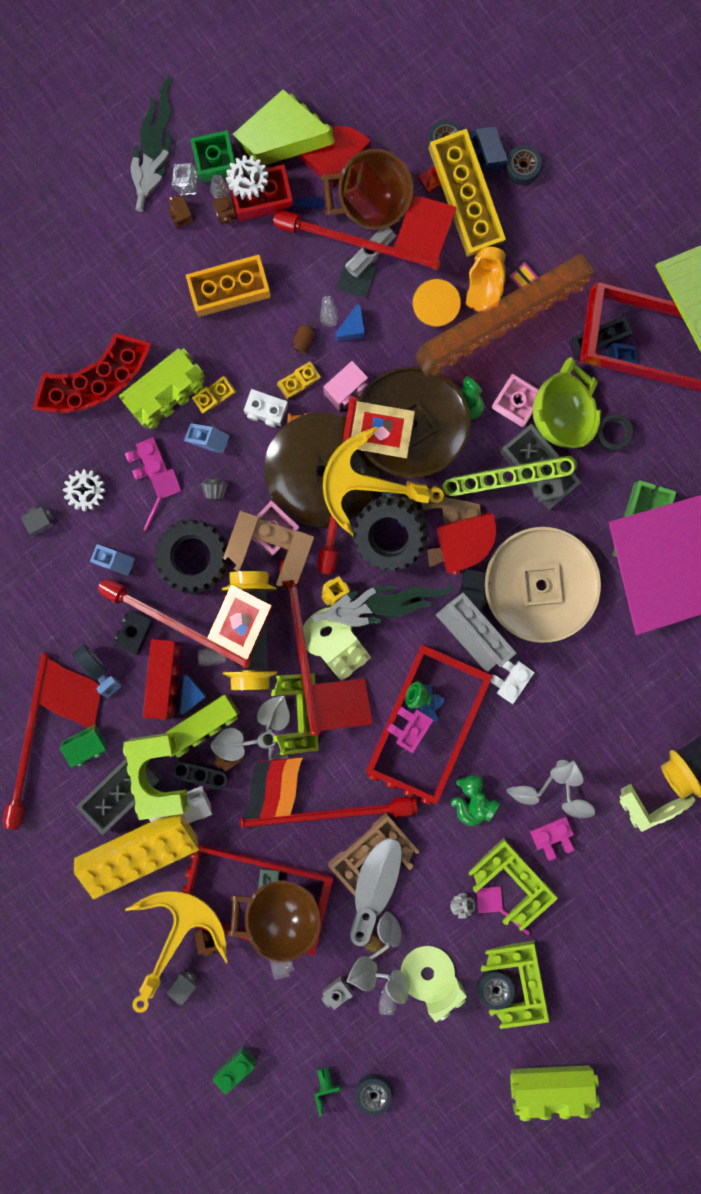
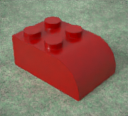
(274, 198)

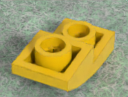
(299, 380)
(214, 395)

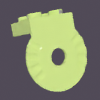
(339, 649)
(639, 815)
(440, 992)

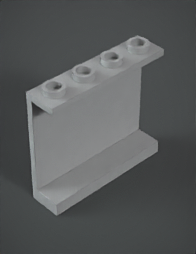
(475, 633)

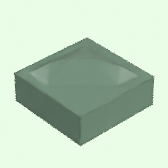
(268, 876)

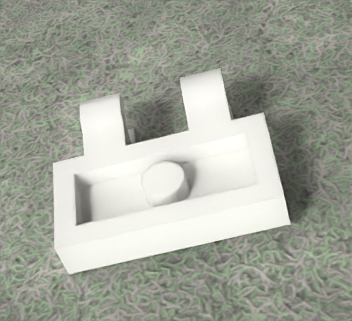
(515, 681)

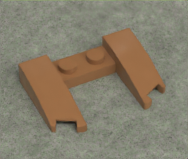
(295, 542)
(346, 863)

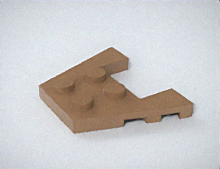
(452, 511)

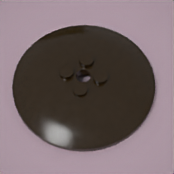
(439, 415)
(293, 464)

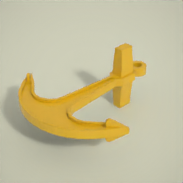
(341, 478)
(187, 913)

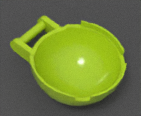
(566, 409)

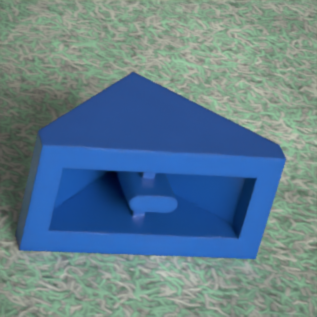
(352, 327)
(622, 352)
(191, 694)

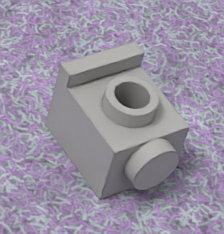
(338, 986)

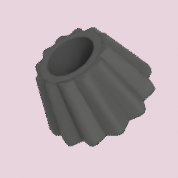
(214, 488)

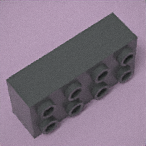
(532, 447)
(113, 797)

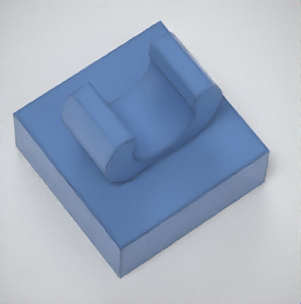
(108, 686)

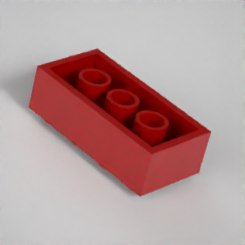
(162, 679)

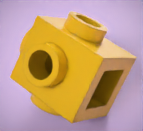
(332, 588)

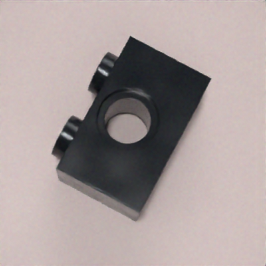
(142, 624)

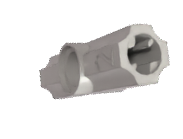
(362, 259)

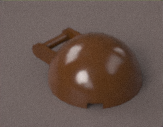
(392, 173)
(279, 920)

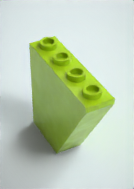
(282, 131)

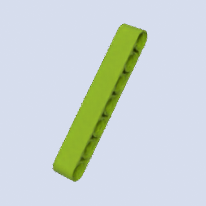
(517, 471)

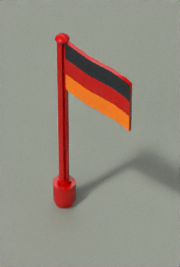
(275, 791)

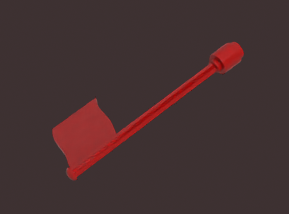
(65, 695)

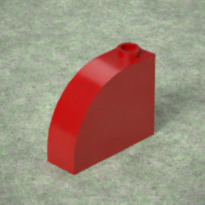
(335, 156)
(466, 541)

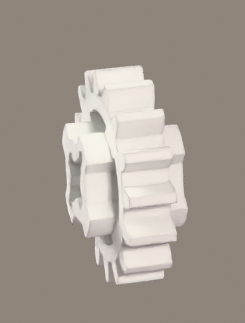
(252, 171)
(84, 498)

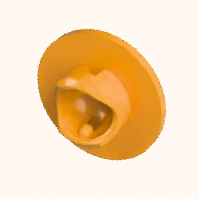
(436, 302)

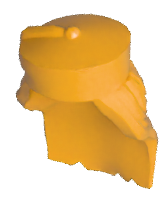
(486, 278)

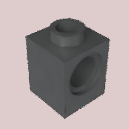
(556, 486)
(182, 987)

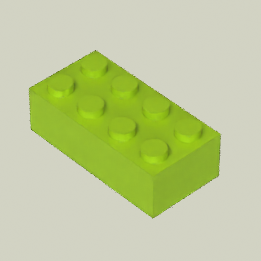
(203, 723)

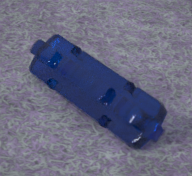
(306, 202)

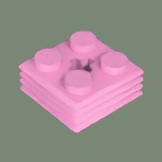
(505, 403)

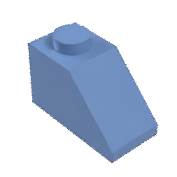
(207, 437)
(112, 560)

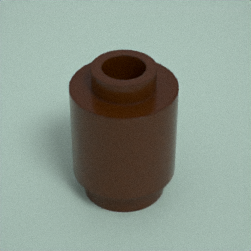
(303, 338)

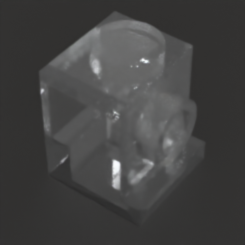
(184, 179)
(281, 969)

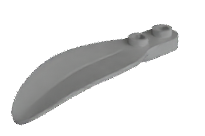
(375, 887)

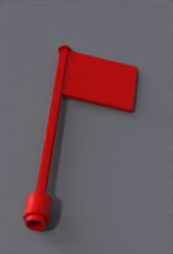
(418, 240)
(333, 703)

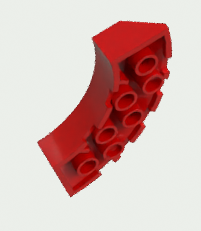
(96, 382)

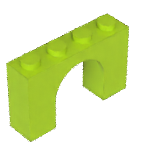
(149, 801)

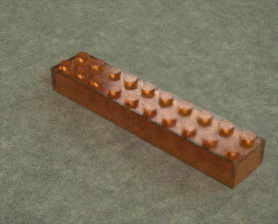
(503, 315)

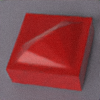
(430, 180)

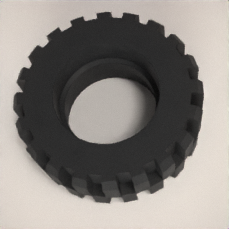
(377, 553)
(166, 556)

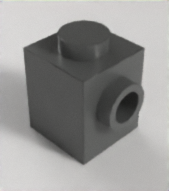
(37, 520)

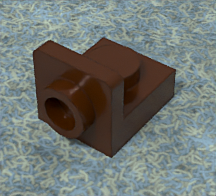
(224, 209)
(202, 939)

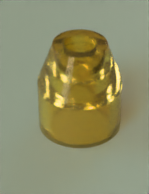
(374, 944)

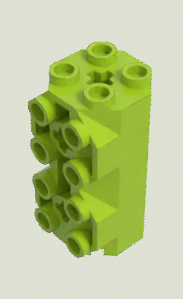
(162, 388)
(554, 1090)

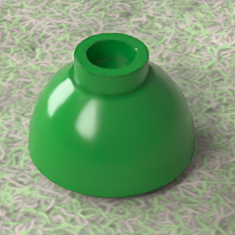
(417, 695)

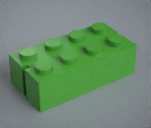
(644, 500)

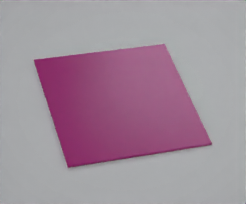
(661, 563)

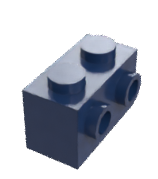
(488, 149)

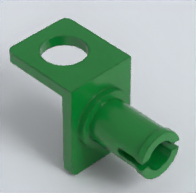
(326, 1087)

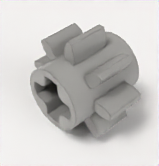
(462, 905)

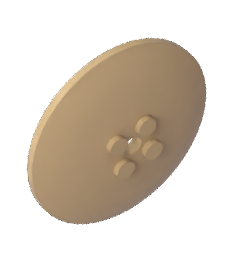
(570, 582)

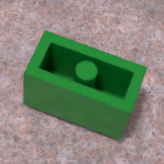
(83, 746)
(234, 1070)

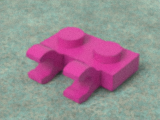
(151, 459)
(414, 730)
(551, 833)

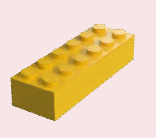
(467, 190)
(135, 854)

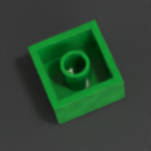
(212, 155)

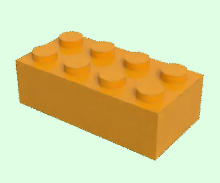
(228, 285)

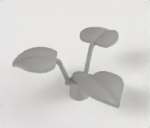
(272, 713)
(563, 773)
(364, 970)

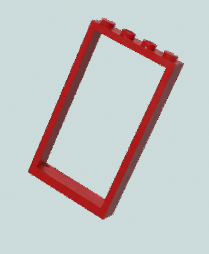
(637, 299)
(408, 789)
(191, 875)

